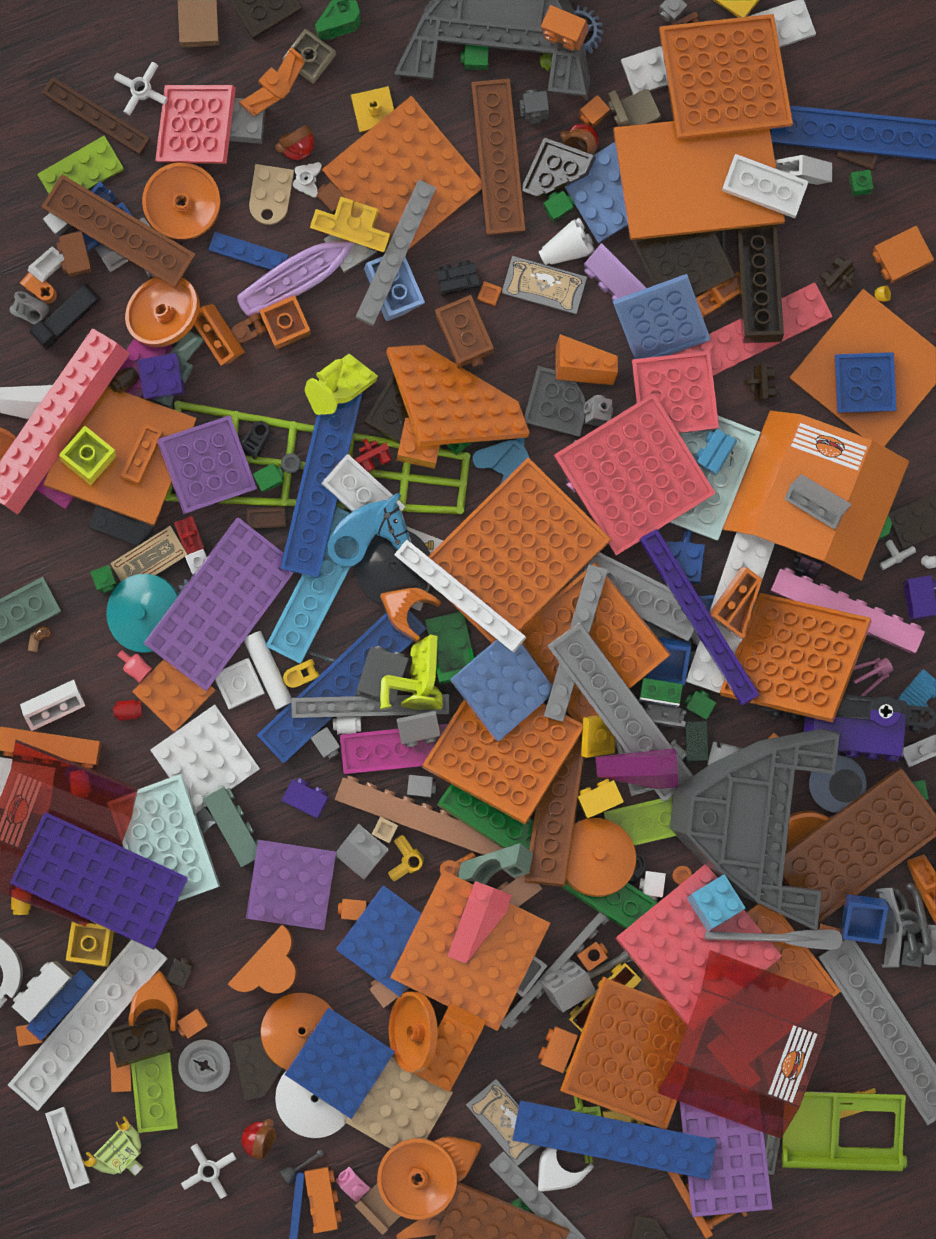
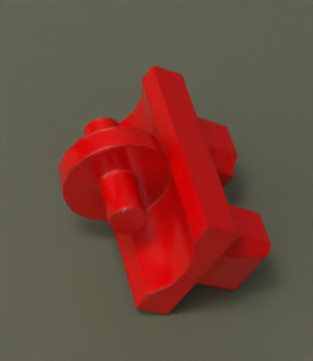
(381, 452)
(189, 535)

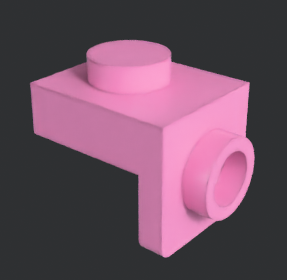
(352, 1184)

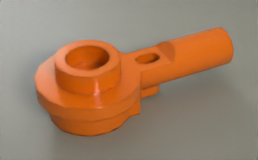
(453, 867)

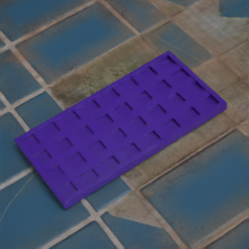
(99, 880)

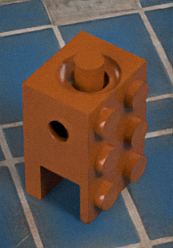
(464, 332)

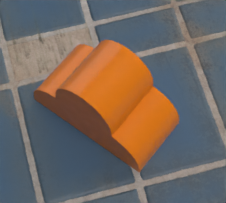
(270, 966)

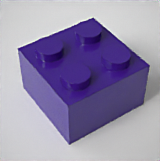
(161, 376)
(920, 597)
(305, 798)

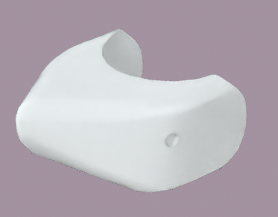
(554, 1177)

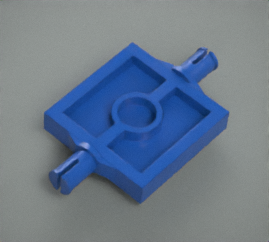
(689, 557)

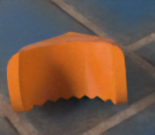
(399, 602)
(155, 995)
(462, 1152)

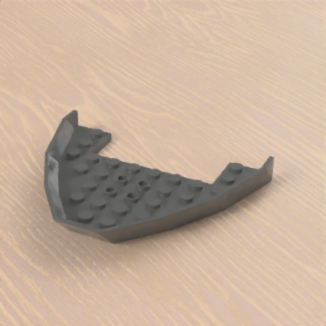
(494, 25)
(739, 817)

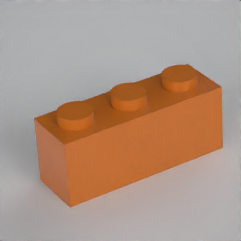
(217, 335)

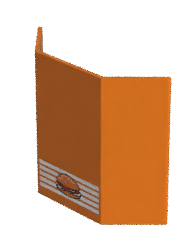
(836, 460)

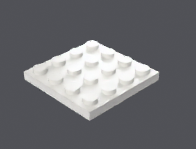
(206, 756)

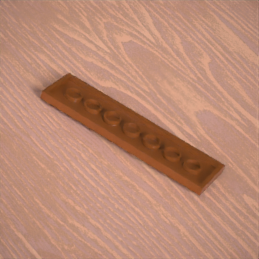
(498, 157)
(118, 231)
(555, 823)

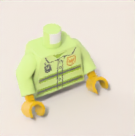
(118, 1152)

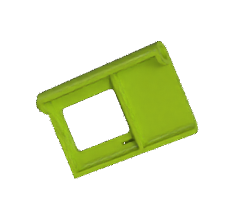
(814, 1133)

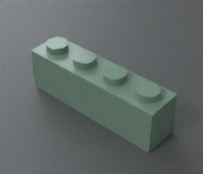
(231, 824)

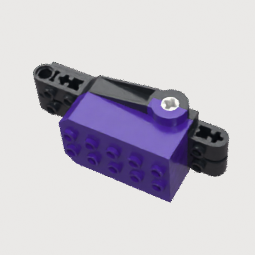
(866, 729)

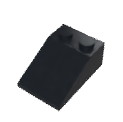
(120, 526)

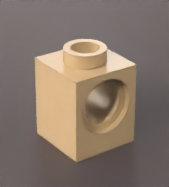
(384, 829)

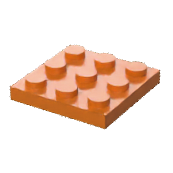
(171, 695)

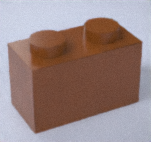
(75, 254)

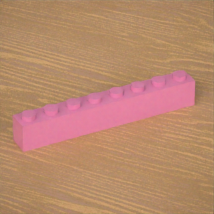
(883, 627)

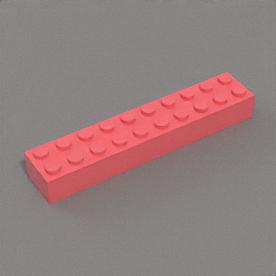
(58, 418)

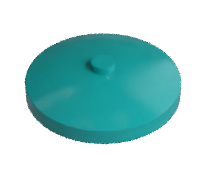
(137, 608)

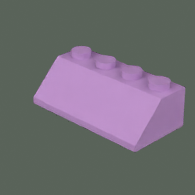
(611, 274)

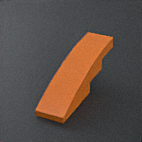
(718, 296)
(925, 880)

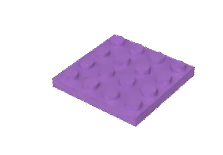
(206, 464)
(291, 884)

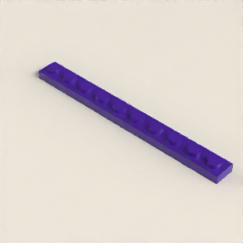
(699, 617)

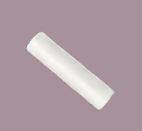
(268, 670)

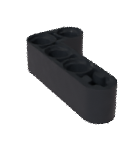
(65, 317)

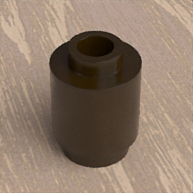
(124, 380)

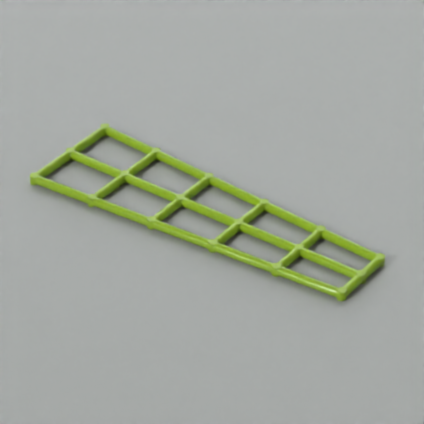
(405, 477)

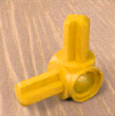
(405, 867)

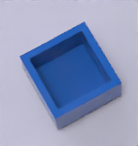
(675, 666)
(864, 919)

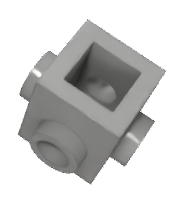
(598, 410)

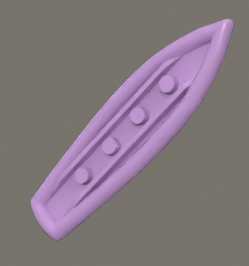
(294, 276)

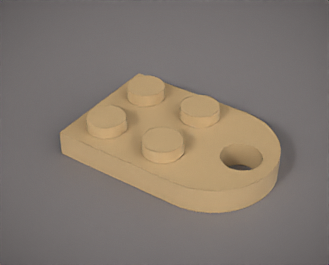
(270, 192)

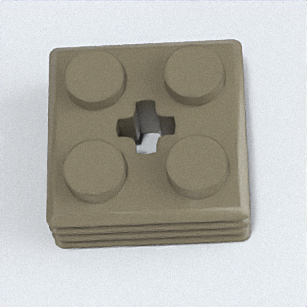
(322, 55)

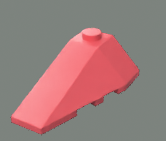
(480, 916)

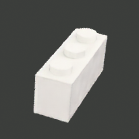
(52, 705)

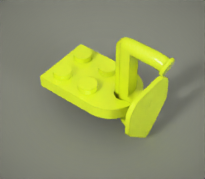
(338, 384)
(421, 682)

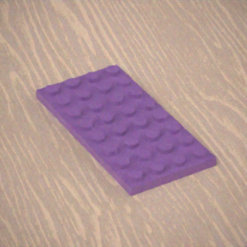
(220, 604)
(738, 1169)

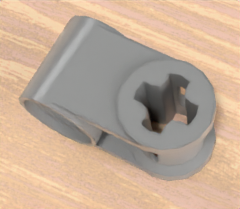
(27, 308)

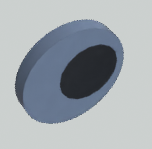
(838, 790)

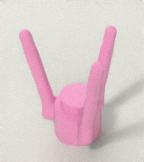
(881, 668)

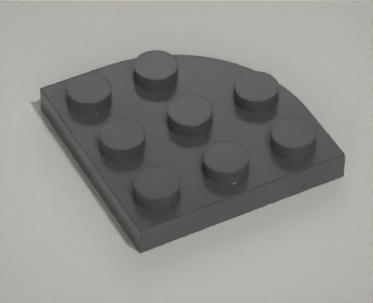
(555, 404)

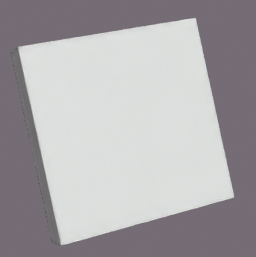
(239, 683)

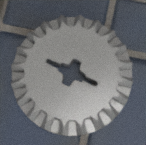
(207, 1079)

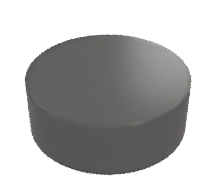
(290, 463)

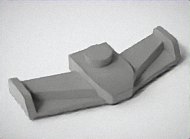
(893, 929)

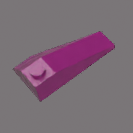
(648, 768)

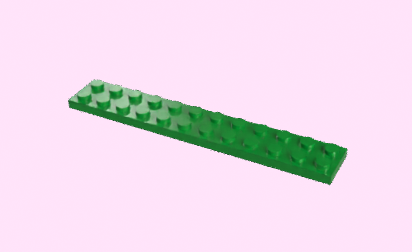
(621, 907)

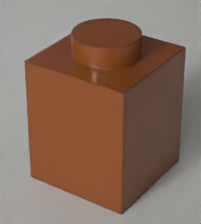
(329, 197)

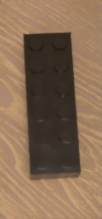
(759, 284)

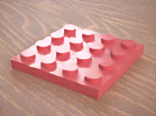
(195, 124)
(682, 387)

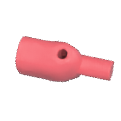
(135, 666)

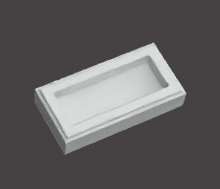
(46, 264)

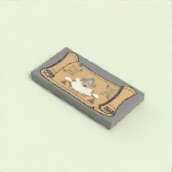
(544, 285)
(498, 1115)

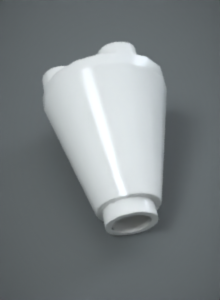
(568, 244)

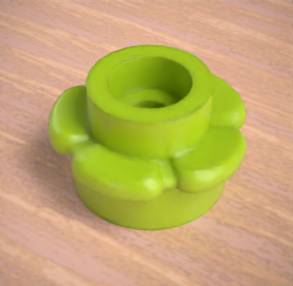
(546, 61)

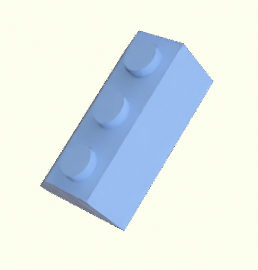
(403, 294)

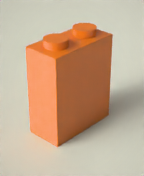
(902, 255)

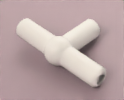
(896, 556)

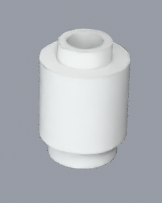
(347, 724)

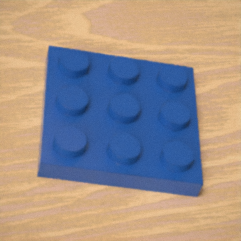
(865, 382)

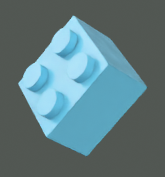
(716, 903)

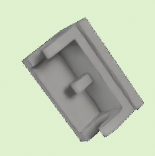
(666, 715)

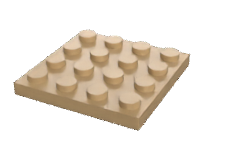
(399, 1107)

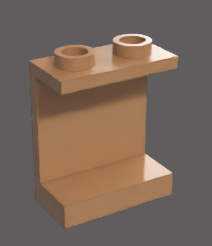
(198, 23)
(376, 1210)

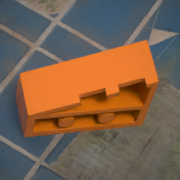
(584, 362)
(736, 602)
(322, 1199)

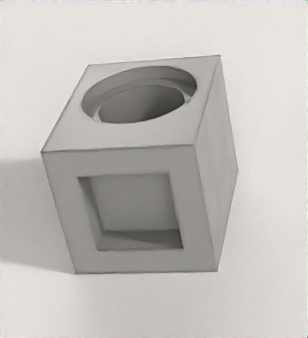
(326, 743)
(421, 786)

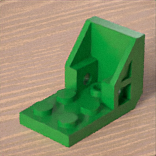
(338, 19)
(453, 645)

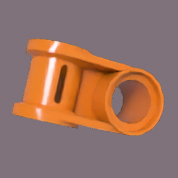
(38, 288)

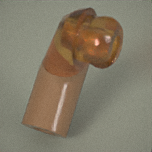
(36, 636)

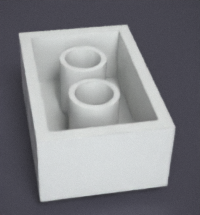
(41, 990)

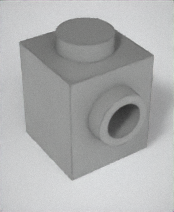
(672, 10)

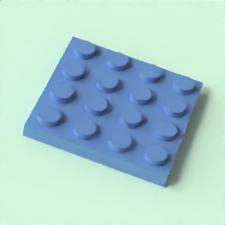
(601, 196)
(662, 319)
(502, 687)

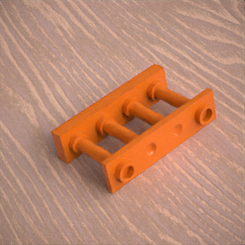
(704, 1225)

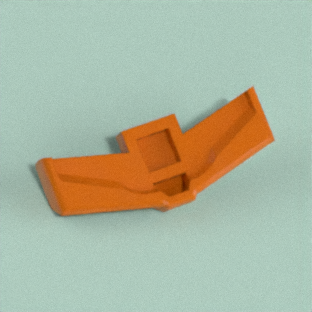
(274, 84)

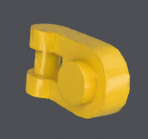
(293, 677)

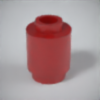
(127, 710)

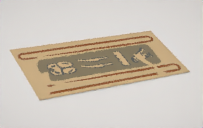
(150, 556)

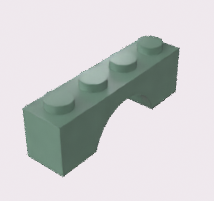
(513, 860)

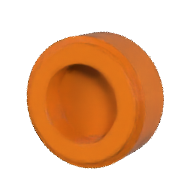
(680, 874)

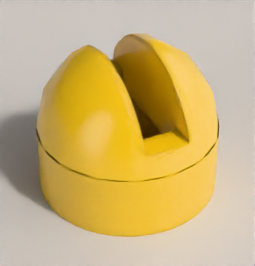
(883, 293)

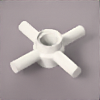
(136, 83)
(216, 1166)

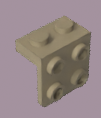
(634, 109)

